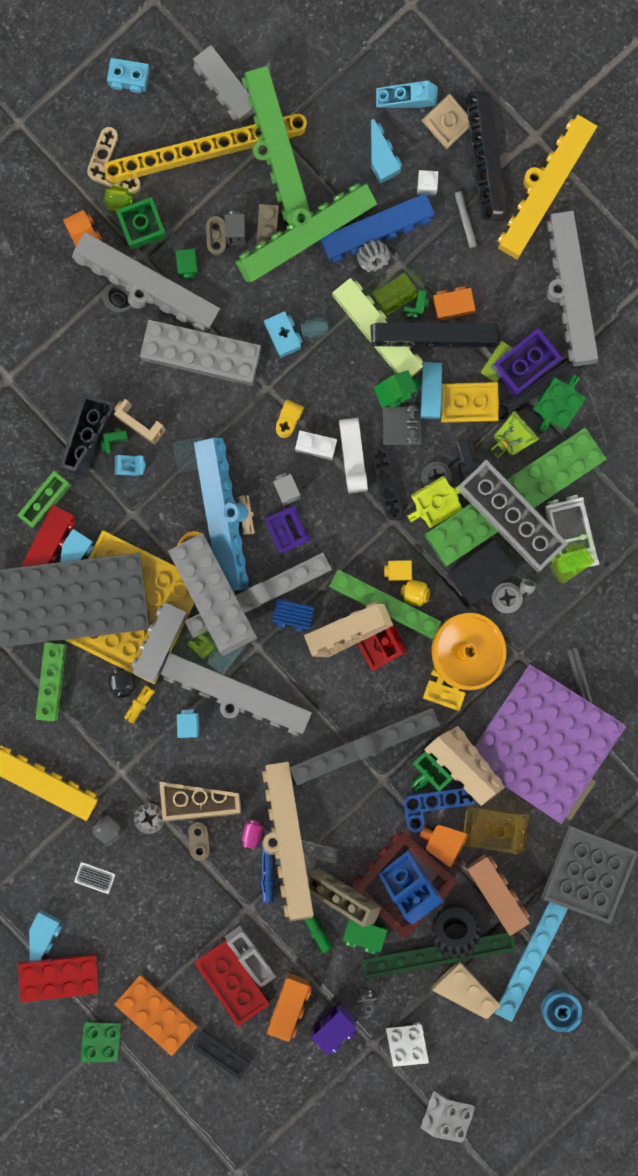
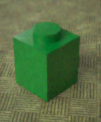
(187, 263)

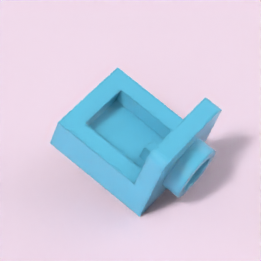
(129, 465)

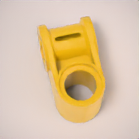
(289, 415)

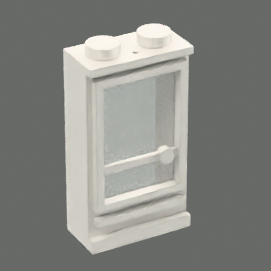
(571, 523)

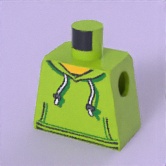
(513, 437)

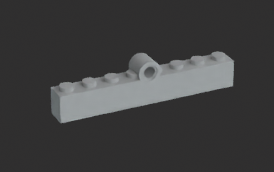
(144, 282)
(573, 289)
(270, 589)
(235, 693)

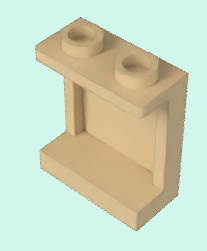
(152, 435)

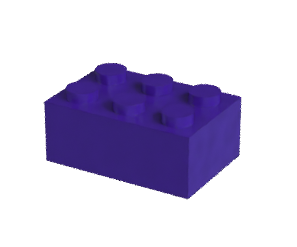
(526, 362)
(333, 1029)

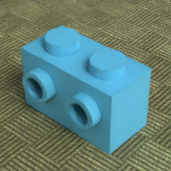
(128, 75)

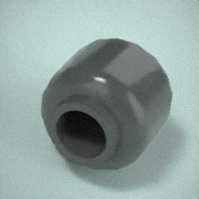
(106, 829)

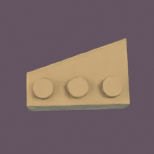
(464, 989)

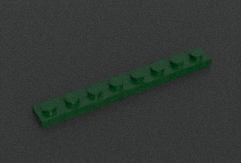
(430, 956)

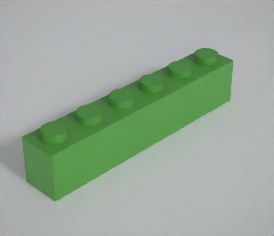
(396, 609)

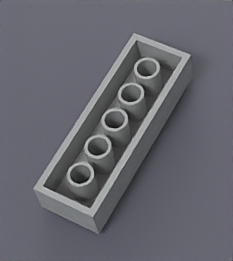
(200, 352)
(512, 516)
(212, 594)

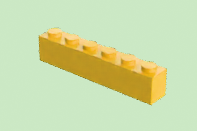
(47, 785)

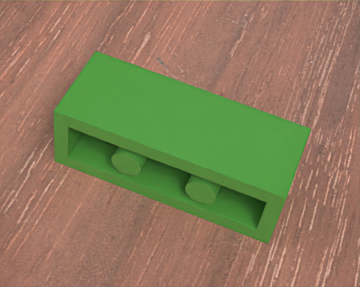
(43, 499)

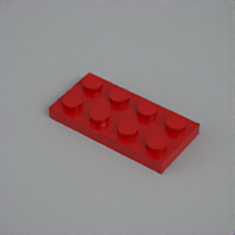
(57, 978)
(232, 983)

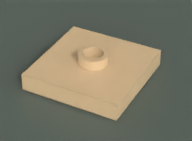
(447, 121)

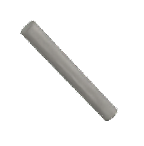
(465, 219)

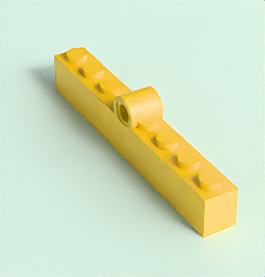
(546, 187)

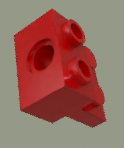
(382, 648)

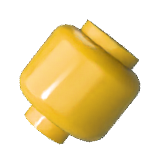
(415, 593)

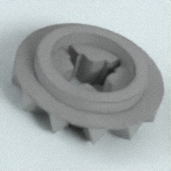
(514, 603)
(146, 827)

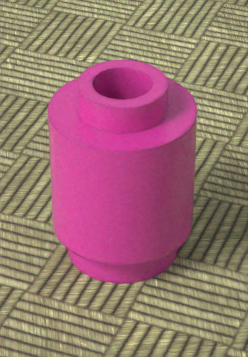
(252, 834)

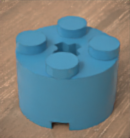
(558, 1021)

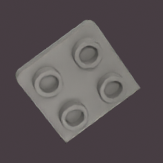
(447, 1118)

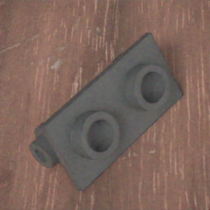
(367, 998)

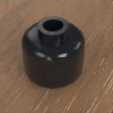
(121, 683)

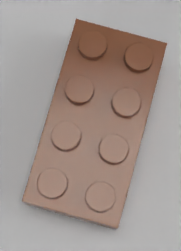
(496, 893)

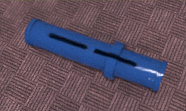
(267, 877)

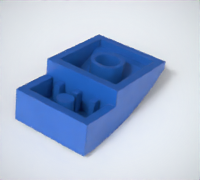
(410, 888)

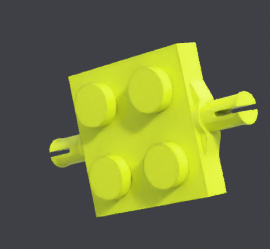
(435, 502)

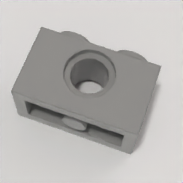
(286, 489)

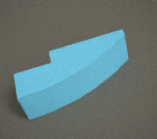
(431, 390)

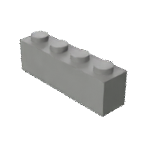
(225, 84)
(159, 642)

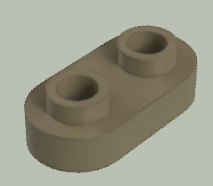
(216, 236)
(199, 841)

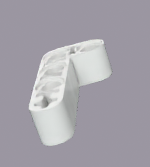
(353, 455)

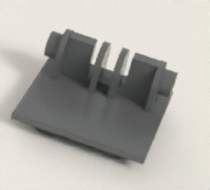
(402, 426)

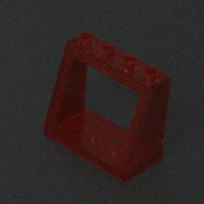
(386, 855)

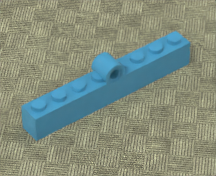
(222, 511)

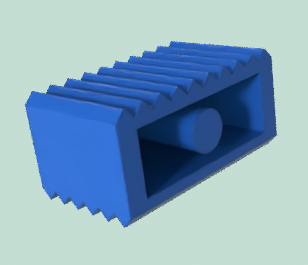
(292, 614)

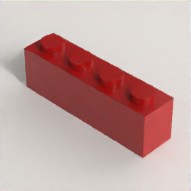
(50, 537)

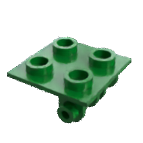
(100, 1042)

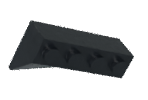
(86, 434)

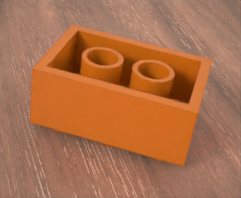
(289, 1007)

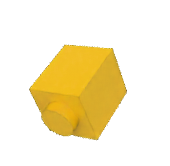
(398, 570)

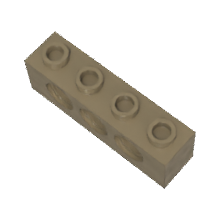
(342, 897)

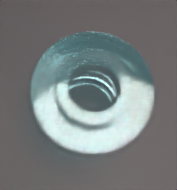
(314, 328)

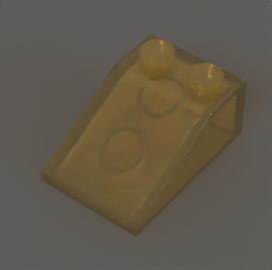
(496, 830)

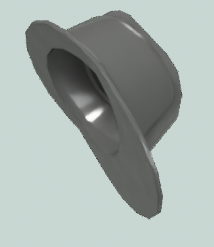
(116, 298)

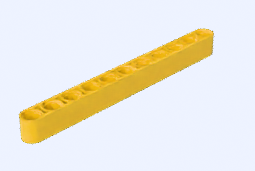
(195, 146)

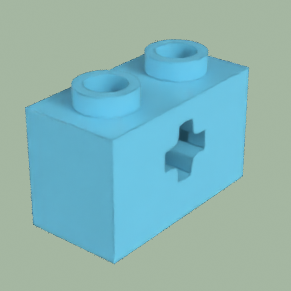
(283, 345)
(187, 724)

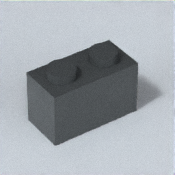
(235, 228)

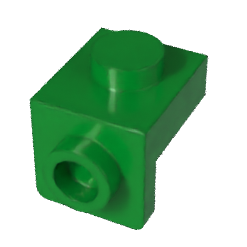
(422, 302)
(117, 435)

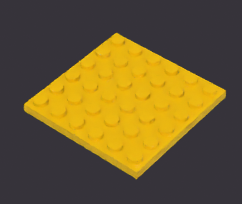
(161, 586)

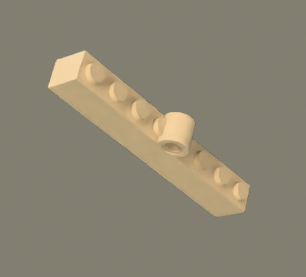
(289, 843)

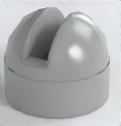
(527, 586)

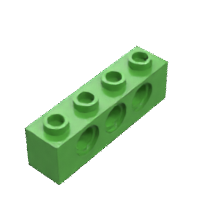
(51, 682)

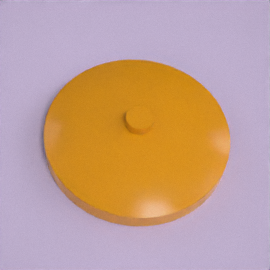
(468, 651)

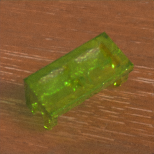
(395, 294)
(205, 647)

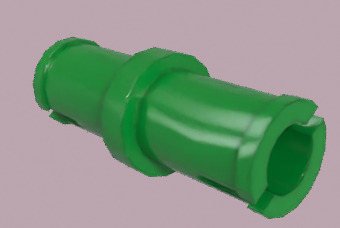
(318, 933)

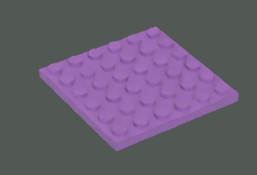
(547, 743)

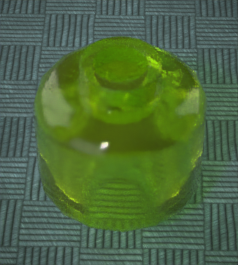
(117, 197)

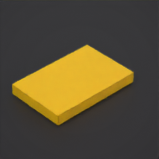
(470, 402)

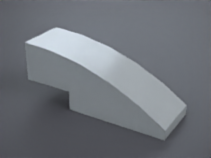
(249, 956)

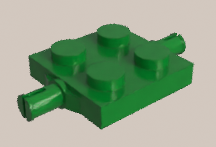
(559, 403)

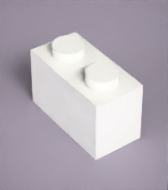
(315, 445)

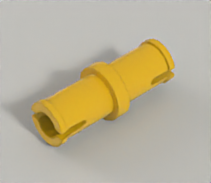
(139, 704)

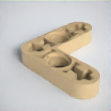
(96, 162)

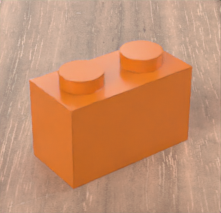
(453, 303)

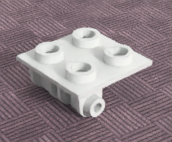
(407, 1045)

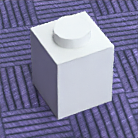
(427, 182)

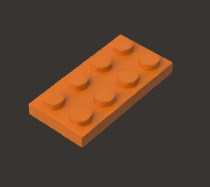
(156, 1015)

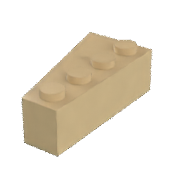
(348, 630)
(466, 765)
(190, 802)

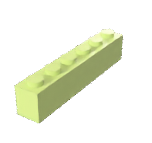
(363, 314)

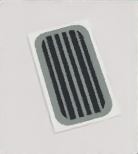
(94, 878)

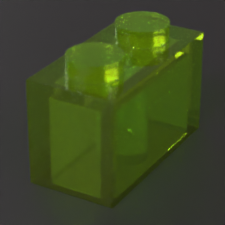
(570, 563)

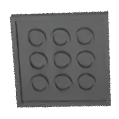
(589, 874)

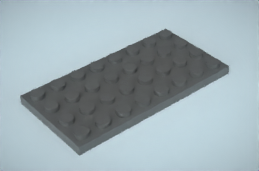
(72, 600)

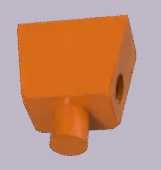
(444, 843)

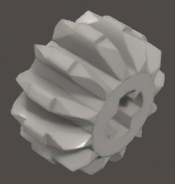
(373, 255)

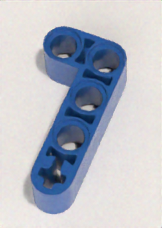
(440, 804)

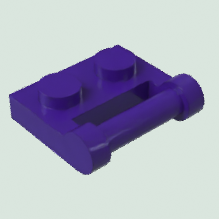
(281, 532)

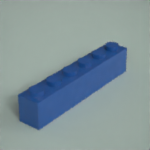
(378, 227)

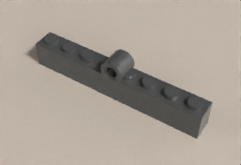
(364, 746)

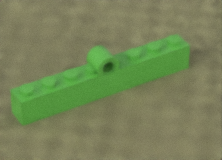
(275, 140)
(306, 232)

